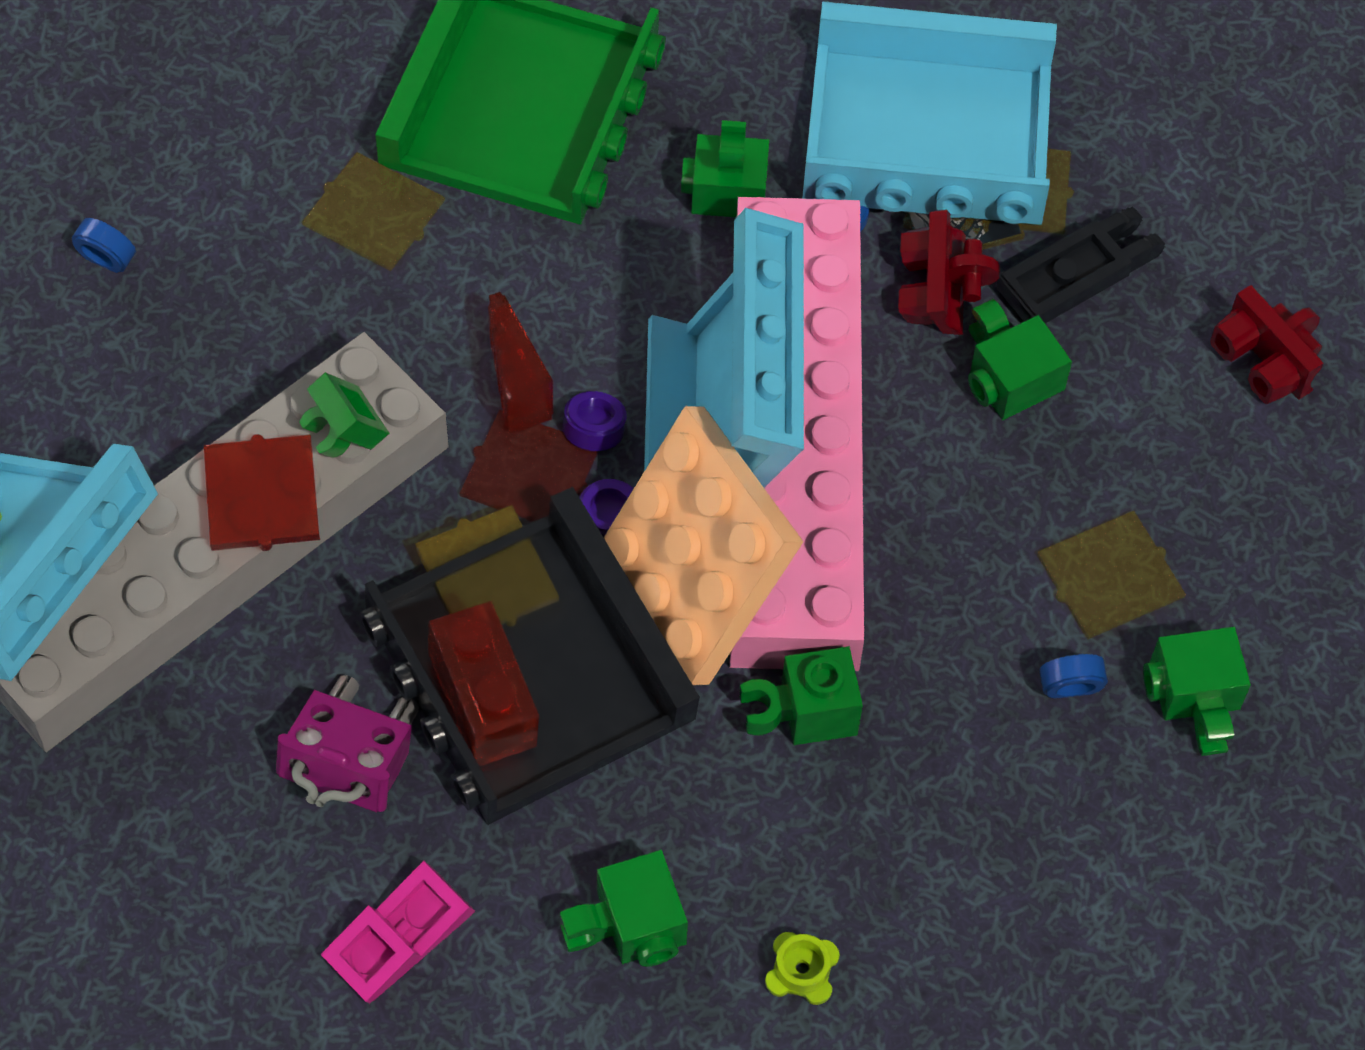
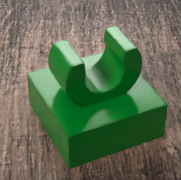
(348, 415)

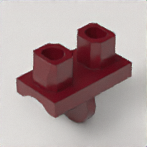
(954, 274)
(1277, 338)

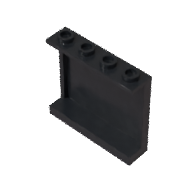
(588, 661)

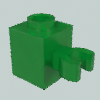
(725, 170)
(1014, 364)
(1200, 679)
(815, 697)
(635, 908)

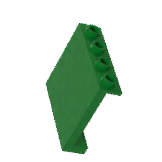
(520, 101)

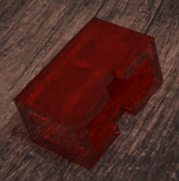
(483, 683)

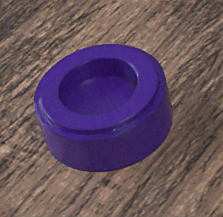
(594, 421)
(604, 501)

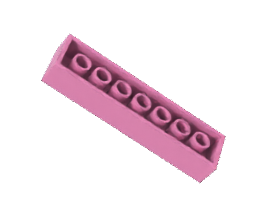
(821, 490)

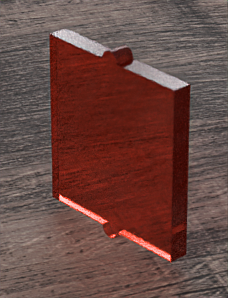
(526, 469)
(261, 492)

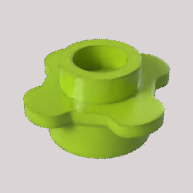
(807, 949)

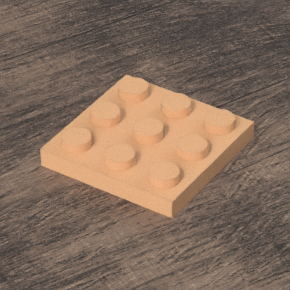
(701, 543)

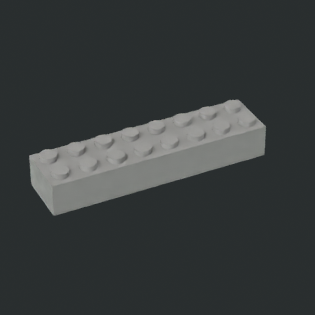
(167, 583)

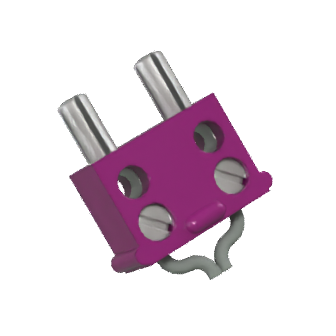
(346, 748)

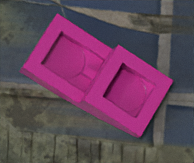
(398, 933)

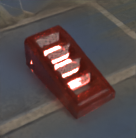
(520, 373)

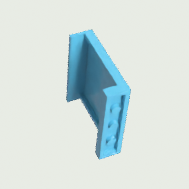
(931, 113)
(739, 351)
(56, 536)

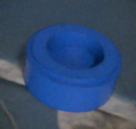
(103, 245)
(1073, 676)

